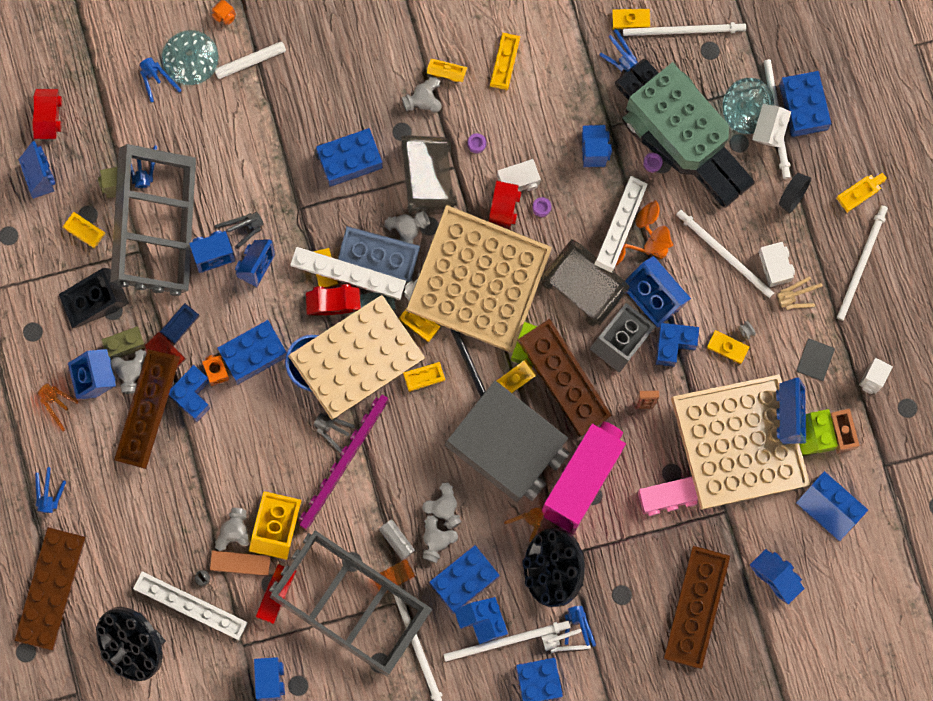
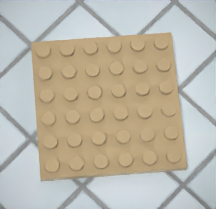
(479, 279)
(735, 443)

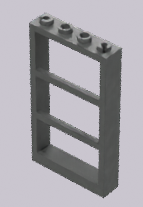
(120, 232)
(407, 636)

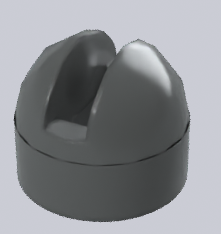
(205, 574)

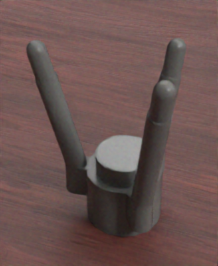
(252, 221)
(324, 423)

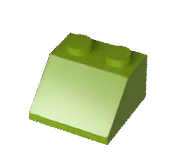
(819, 433)

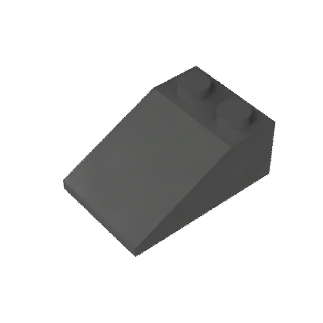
(622, 337)

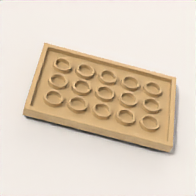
(356, 357)

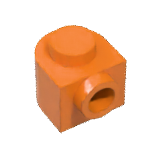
(223, 12)

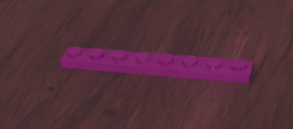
(339, 468)

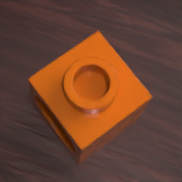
(219, 377)

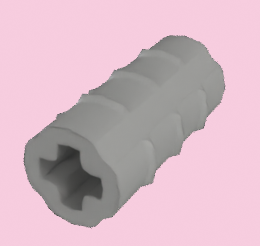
(397, 540)

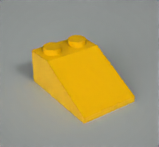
(275, 525)

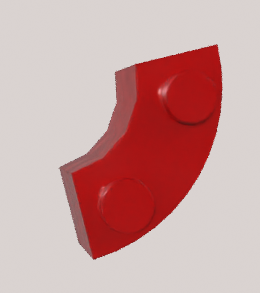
(46, 113)
(503, 204)
(333, 301)

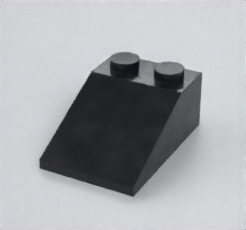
(92, 298)

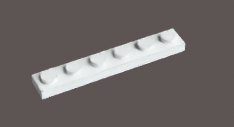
(620, 224)
(348, 273)
(190, 605)

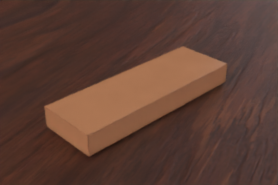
(646, 399)
(240, 563)

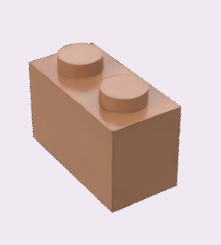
(844, 431)

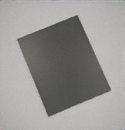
(815, 359)

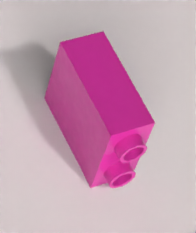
(584, 476)

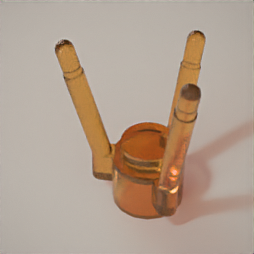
(50, 394)
(532, 517)

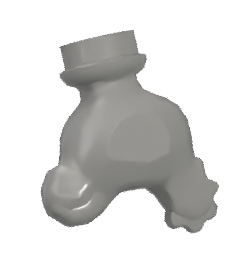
(423, 97)
(407, 225)
(129, 371)
(444, 507)
(233, 530)
(436, 539)

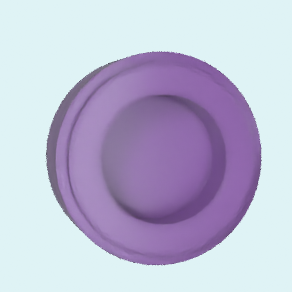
(476, 143)
(652, 162)
(541, 207)

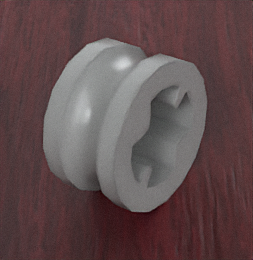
(747, 330)

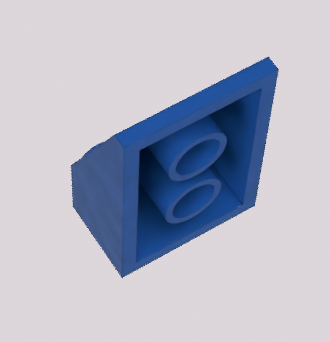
(256, 261)

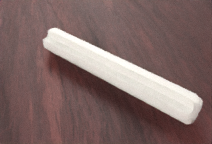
(250, 60)

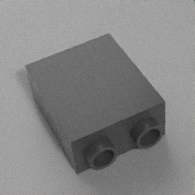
(508, 443)

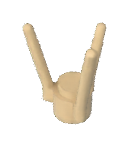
(787, 296)

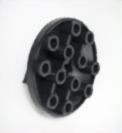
(554, 567)
(129, 643)

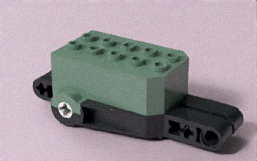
(683, 128)

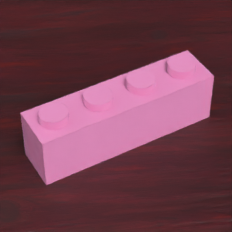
(668, 496)

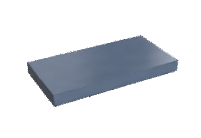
(379, 253)

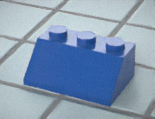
(656, 291)
(791, 412)
(832, 506)

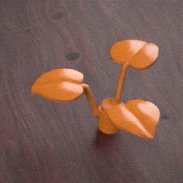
(660, 237)

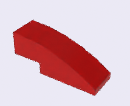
(269, 609)

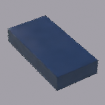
(180, 323)

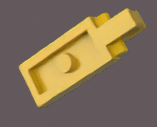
(860, 192)

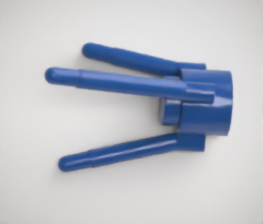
(628, 60)
(150, 69)
(142, 179)
(45, 503)
(578, 616)

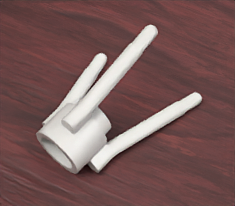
(551, 642)

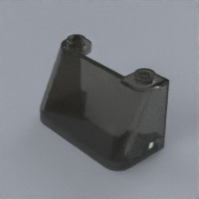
(427, 174)
(585, 284)

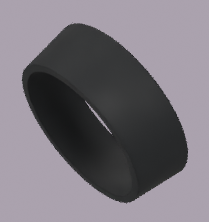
(794, 192)

